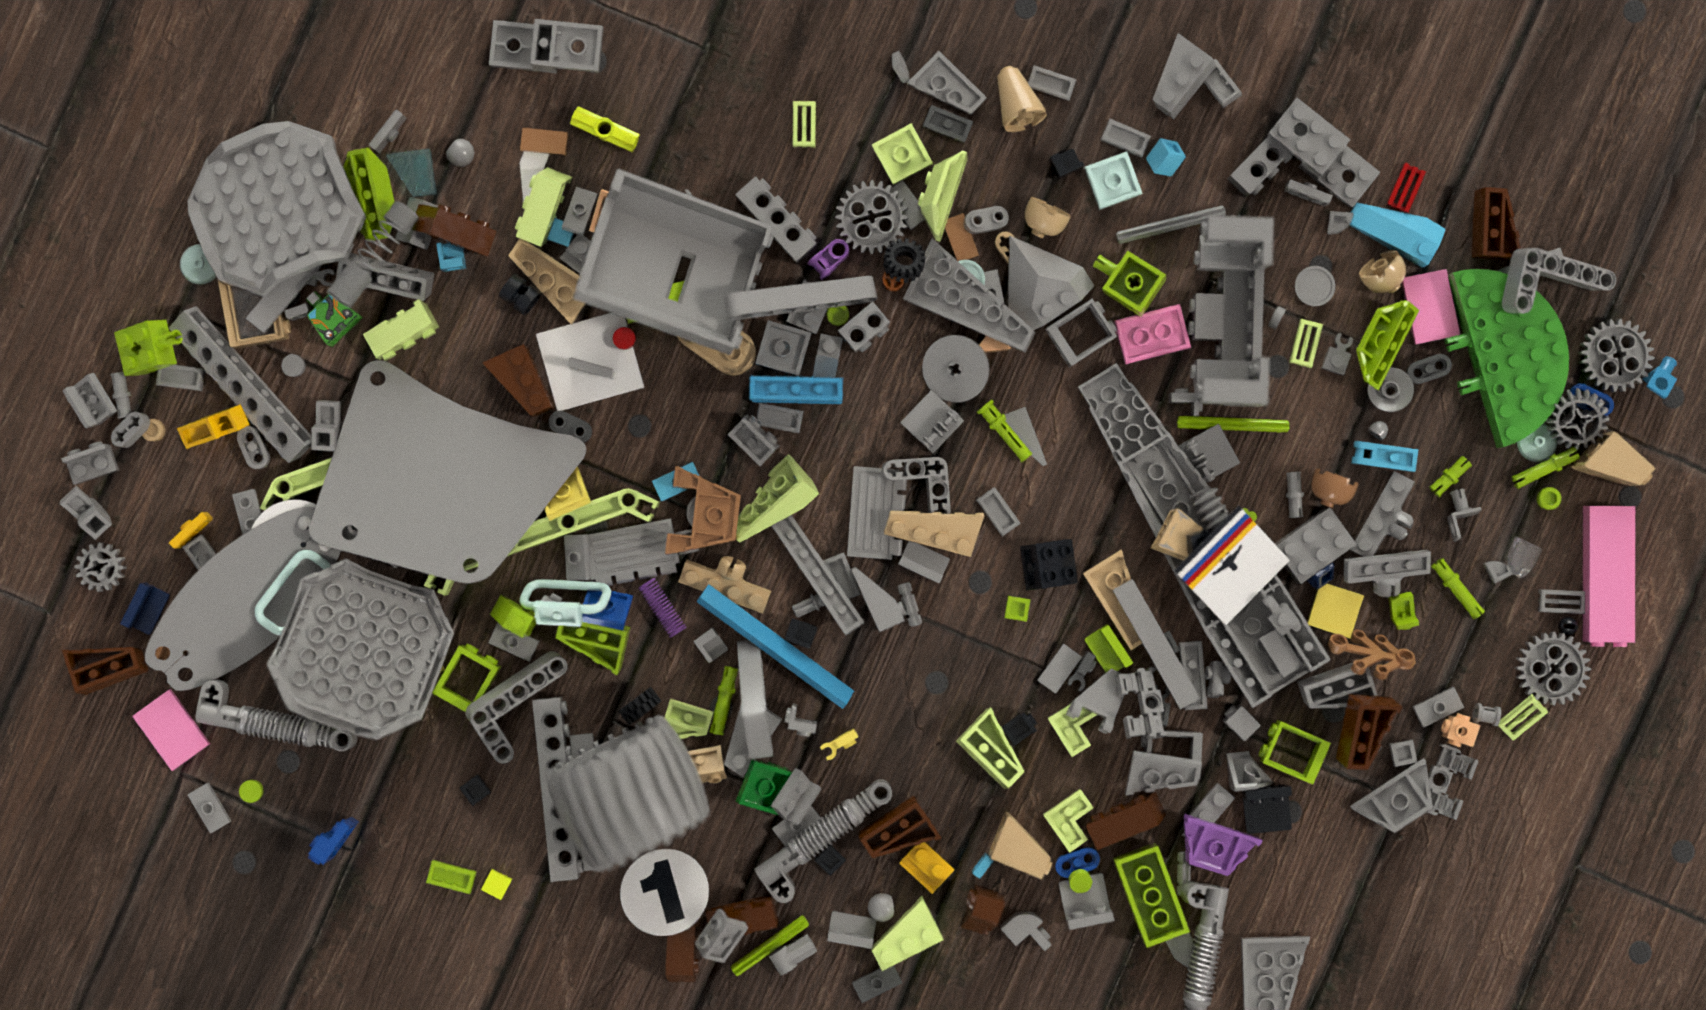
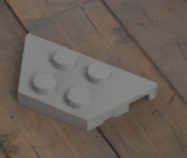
(1399, 799)

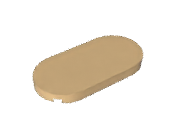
(734, 364)

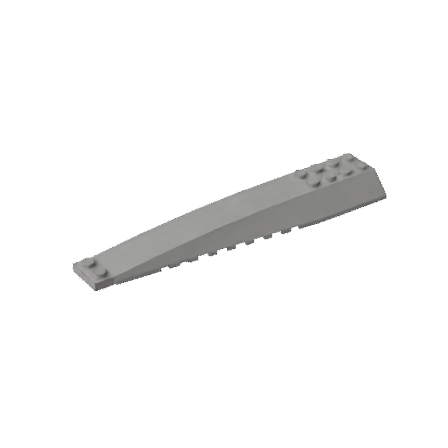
(1163, 481)

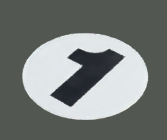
(664, 892)

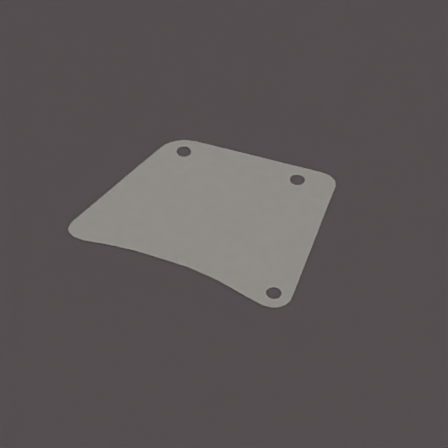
(435, 479)

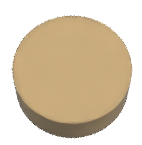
(155, 431)

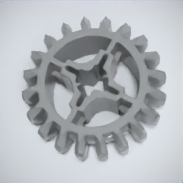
(1585, 416)

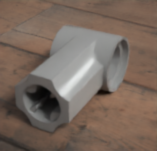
(788, 956)

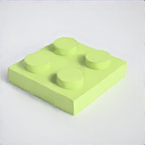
(902, 154)

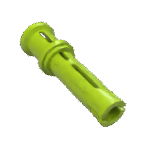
(997, 421)

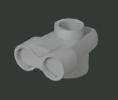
(1217, 675)

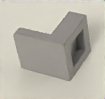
(711, 645)

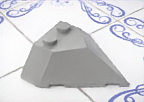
(1042, 283)

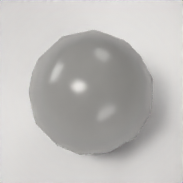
(460, 153)
(881, 907)

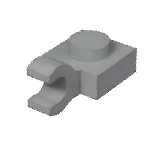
(1282, 617)

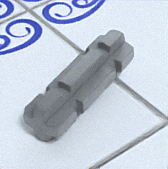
(910, 604)
(1183, 871)

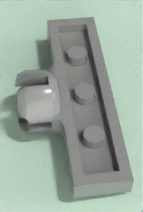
(1385, 517)
(1387, 570)

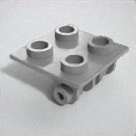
(932, 421)
(1210, 453)

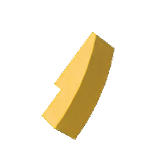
(213, 426)

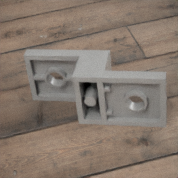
(546, 46)
(1323, 153)

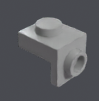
(1183, 396)

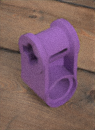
(828, 259)

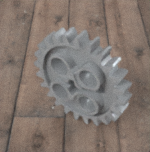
(867, 196)
(1636, 352)
(1566, 683)

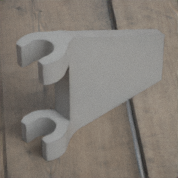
(1099, 699)

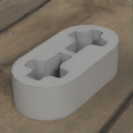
(130, 429)

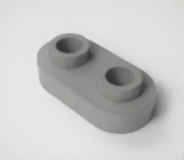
(987, 220)
(253, 448)

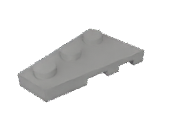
(946, 83)
(1161, 771)

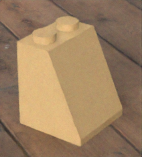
(1614, 461)
(1018, 848)

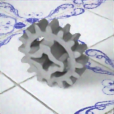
(104, 575)

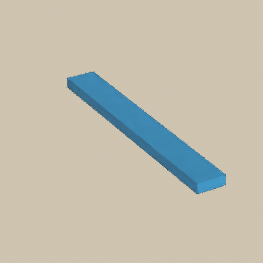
(775, 646)

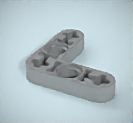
(931, 478)

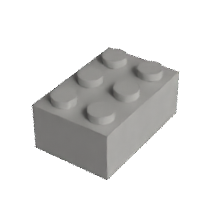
(1314, 545)

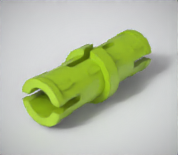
(1450, 476)

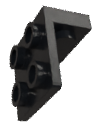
(1049, 564)
(1267, 809)

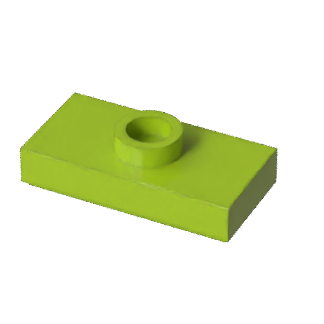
(451, 877)

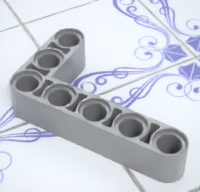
(1531, 262)
(511, 700)
(754, 700)

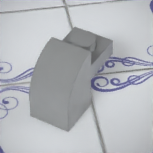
(327, 426)
(88, 511)
(1022, 924)

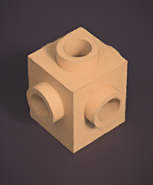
(1467, 730)

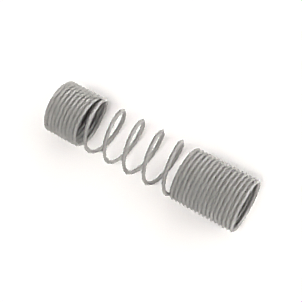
(354, 280)

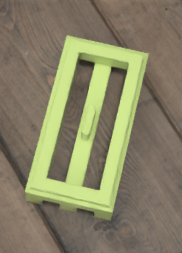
(804, 104)
(1301, 362)
(1517, 710)

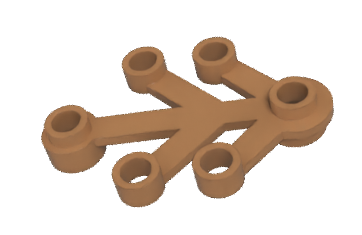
(1399, 658)

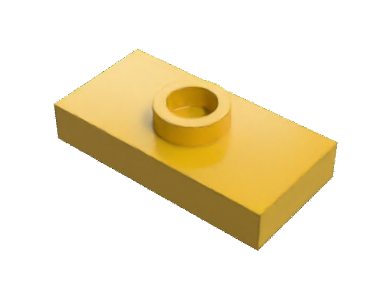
(190, 530)

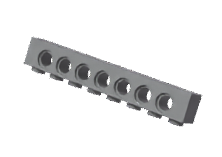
(230, 371)
(542, 708)

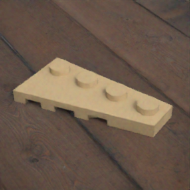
(550, 278)
(942, 531)
(1103, 579)

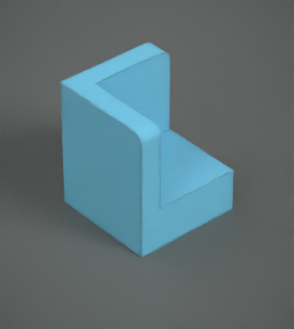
(1165, 157)
(450, 257)

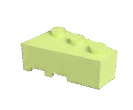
(541, 206)
(401, 331)
(991, 750)
(908, 936)

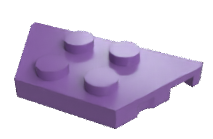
(1215, 845)

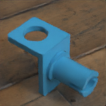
(1660, 379)

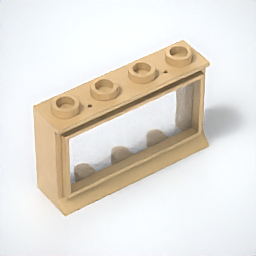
(241, 333)

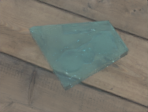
(415, 170)

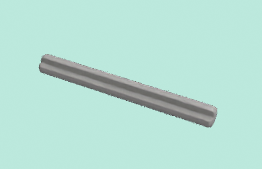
(1168, 225)

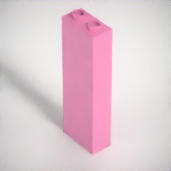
(1609, 575)

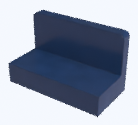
(145, 608)

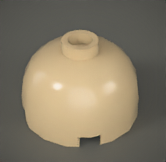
(1045, 218)
(1384, 274)

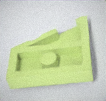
(688, 719)

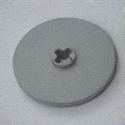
(972, 364)

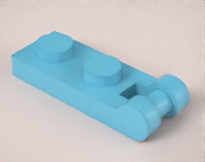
(1385, 456)

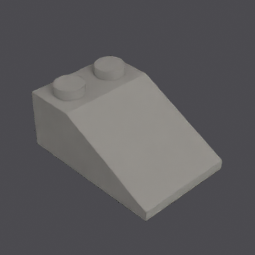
(881, 605)

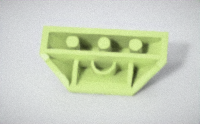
(941, 192)

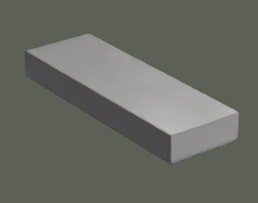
(1192, 662)

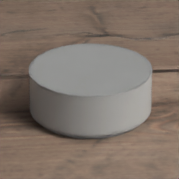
(1277, 316)
(293, 365)

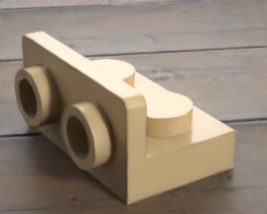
(709, 764)

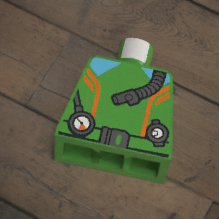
(331, 318)

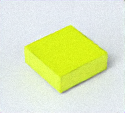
(496, 884)

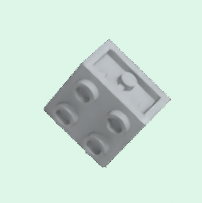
(1087, 907)

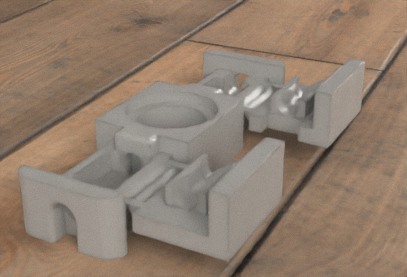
(1152, 721)
(1449, 761)

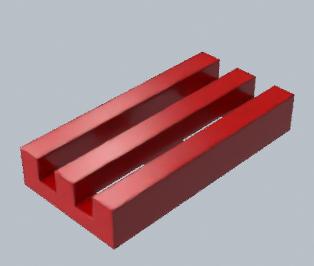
(1413, 170)

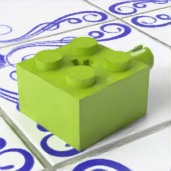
(1129, 270)
(147, 347)

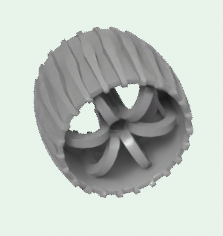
(628, 793)

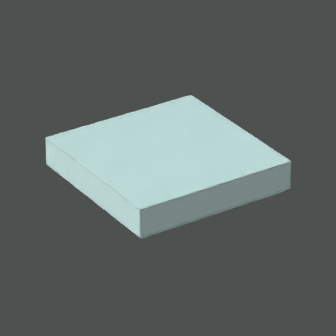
(1113, 180)

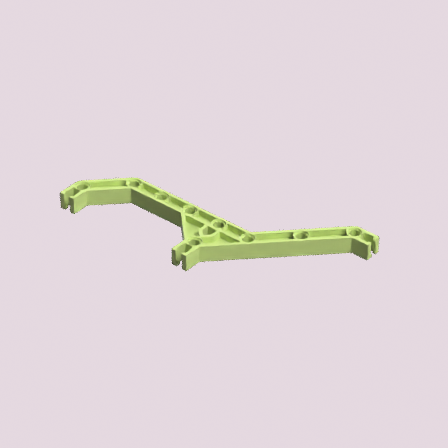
(540, 532)

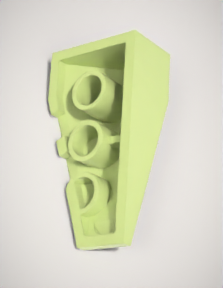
(777, 499)

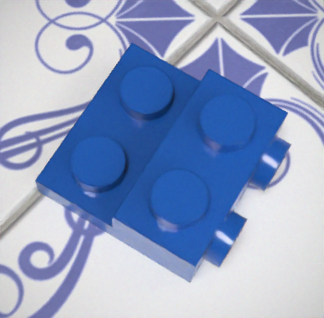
(329, 843)

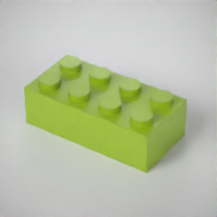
(1151, 895)

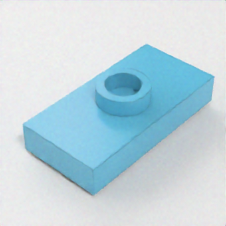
(664, 484)

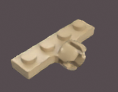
(726, 581)

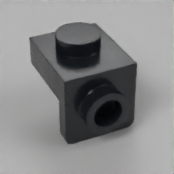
(1020, 727)

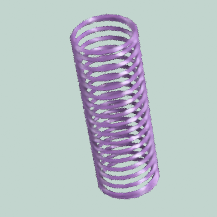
(642, 588)

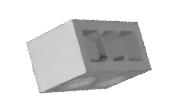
(860, 323)

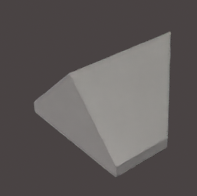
(1245, 772)

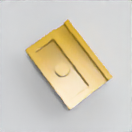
(926, 866)

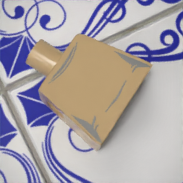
(1172, 535)

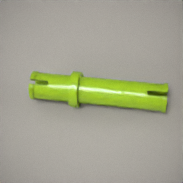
(1544, 468)
(1453, 582)
(725, 694)

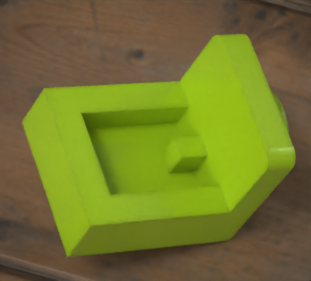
(1403, 611)

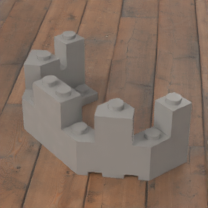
(1235, 316)

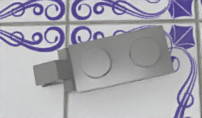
(1212, 804)

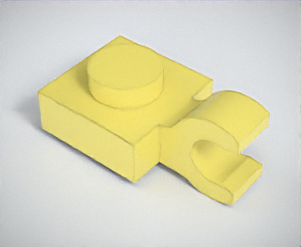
(845, 740)

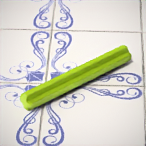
(769, 945)

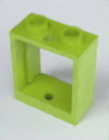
(471, 652)
(1315, 760)

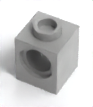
(1240, 722)

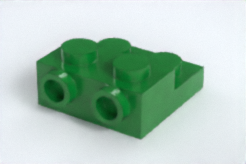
(762, 785)

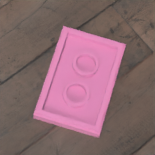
(1434, 299)
(1152, 334)
(171, 730)

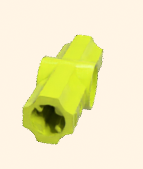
(618, 134)

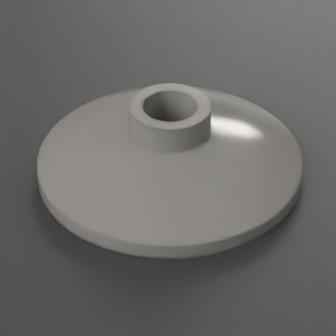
(1403, 387)

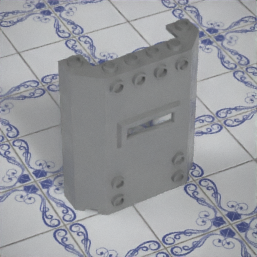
(639, 249)

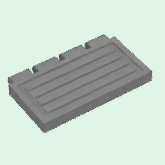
(870, 506)
(631, 550)

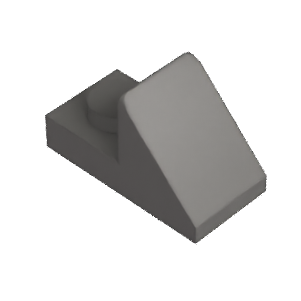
(827, 356)

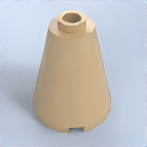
(1018, 101)

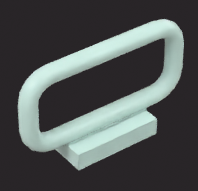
(279, 581)
(563, 612)

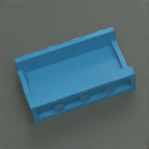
(796, 390)

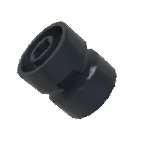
(520, 294)

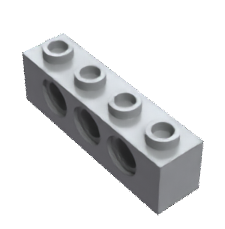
(1242, 176)
(760, 188)
(394, 277)

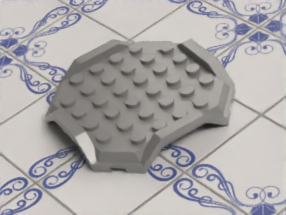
(273, 206)
(360, 651)

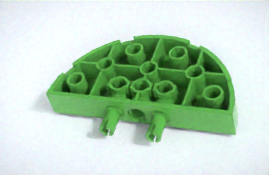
(1515, 356)

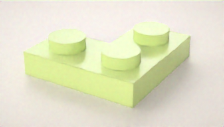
(1069, 729)
(1063, 818)

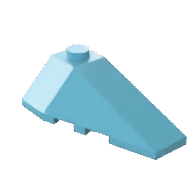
(1408, 234)

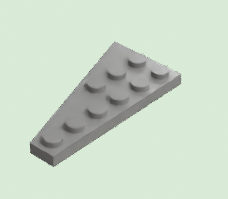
(960, 297)
(1271, 970)

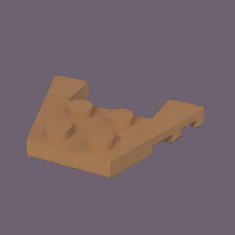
(713, 518)

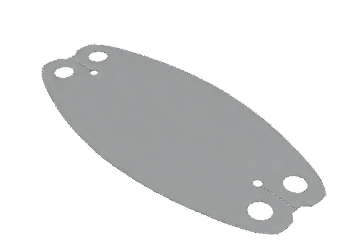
(217, 605)

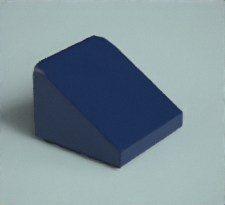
(1322, 577)

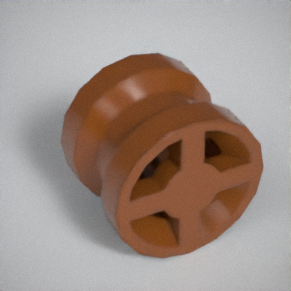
(891, 284)

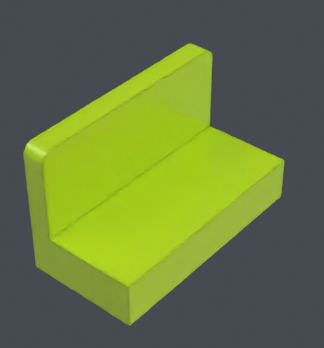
(1108, 649)

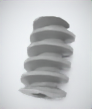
(1210, 508)

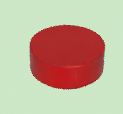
(624, 338)

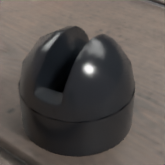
(1568, 631)

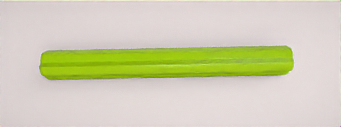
(1236, 424)

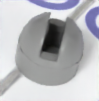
(1378, 430)

